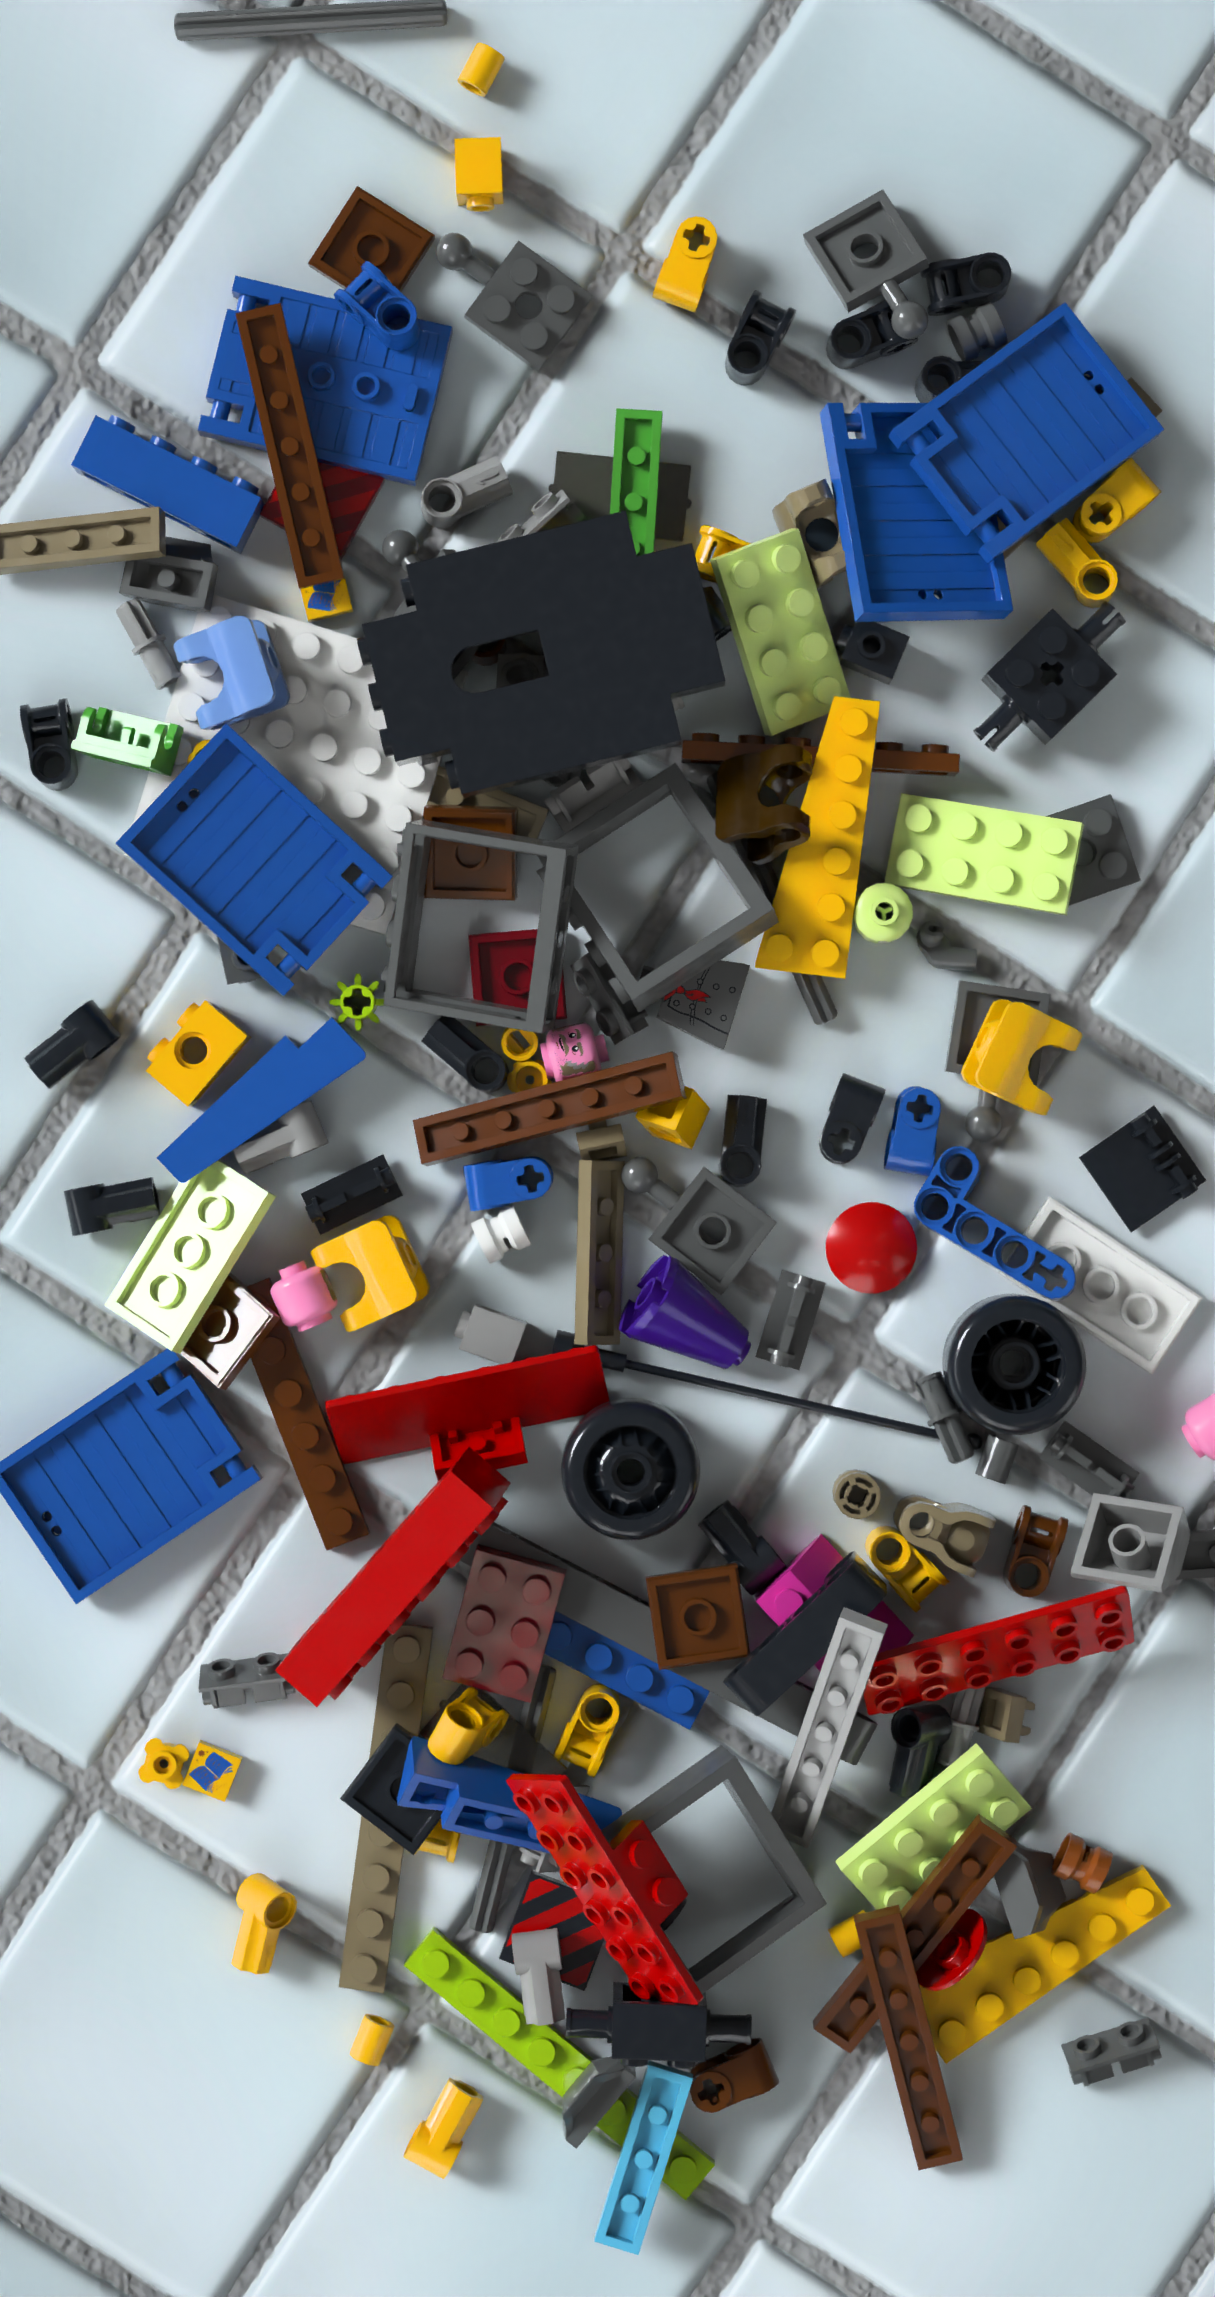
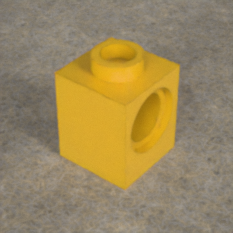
(479, 173)
(676, 1121)

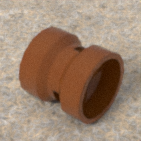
(1082, 1863)

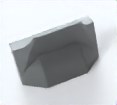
(179, 580)
(1029, 1890)
(593, 2096)

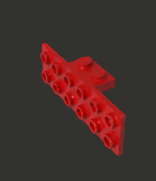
(469, 1410)
(999, 1650)
(621, 1883)

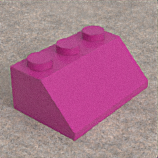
(804, 1577)

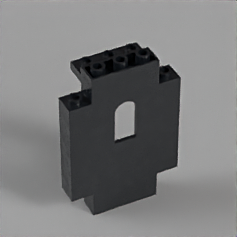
(614, 635)

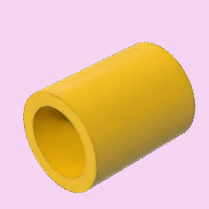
(481, 69)
(845, 1936)
(372, 2039)

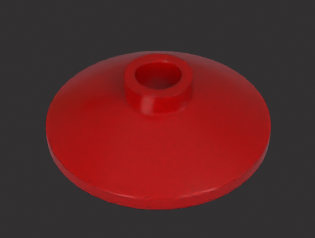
(955, 1953)

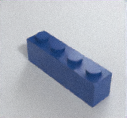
(159, 478)

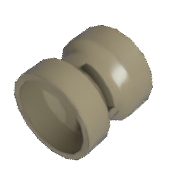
(853, 1486)

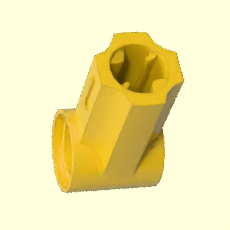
(1075, 560)
(266, 1911)
(439, 2137)

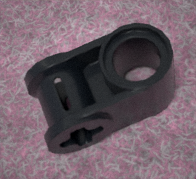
(962, 283)
(760, 332)
(874, 334)
(50, 734)
(851, 1111)

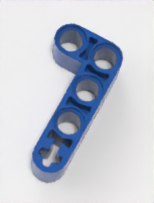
(998, 1234)

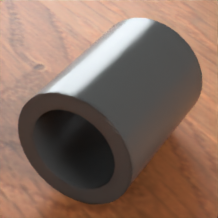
(997, 1459)

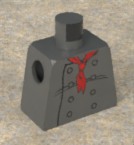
(706, 1002)

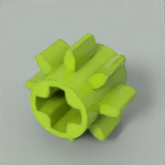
(349, 993)

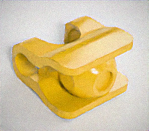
(1004, 1049)
(387, 1264)

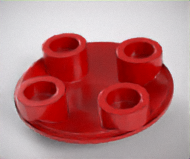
(871, 1247)

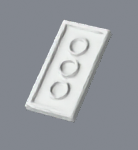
(1115, 1291)

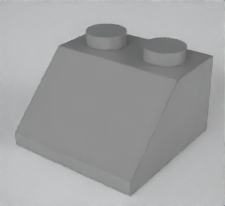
(1132, 1543)

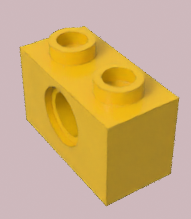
(223, 1043)

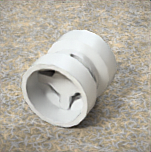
(501, 1234)

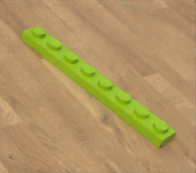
(538, 2048)

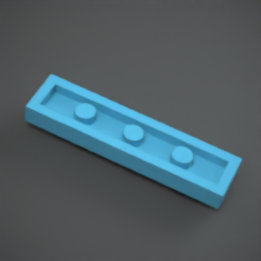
(643, 2157)

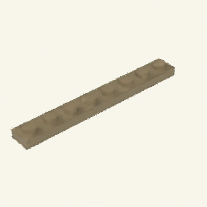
(378, 1855)

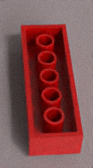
(396, 1579)

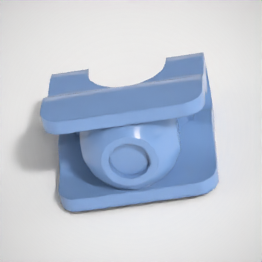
(249, 668)

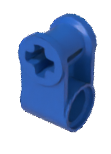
(374, 301)
(910, 1141)
(499, 1183)

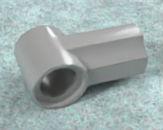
(469, 490)
(290, 1135)
(539, 1965)

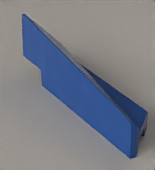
(262, 1096)
(476, 1797)

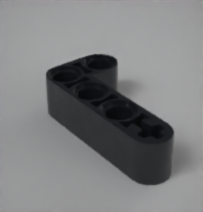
(805, 1634)

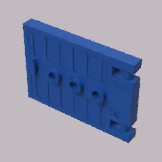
(348, 382)
(1027, 431)
(896, 531)
(252, 858)
(123, 1475)

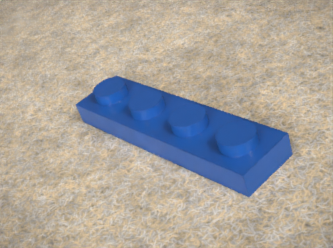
(625, 1671)

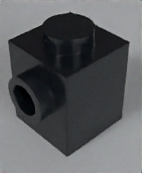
(871, 649)

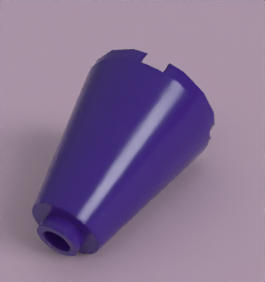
(683, 1317)

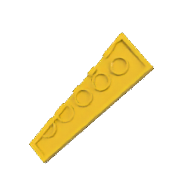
(822, 874)
(1024, 1969)

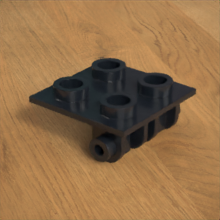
(1142, 1169)

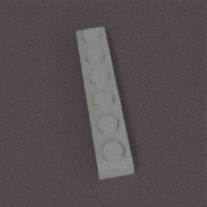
(827, 1724)

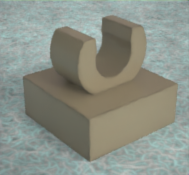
(601, 1142)
(1003, 1715)

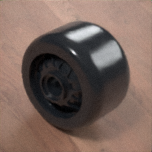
(1050, 1370)
(625, 1431)

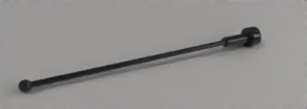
(617, 1361)

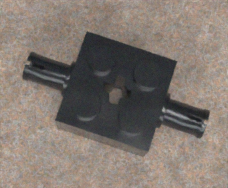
(1047, 646)
(657, 2029)

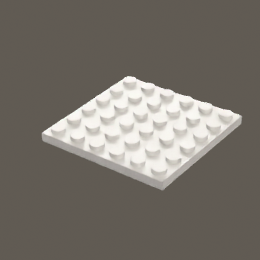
(319, 741)

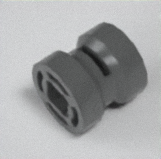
(981, 329)

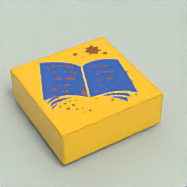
(326, 600)
(212, 1770)

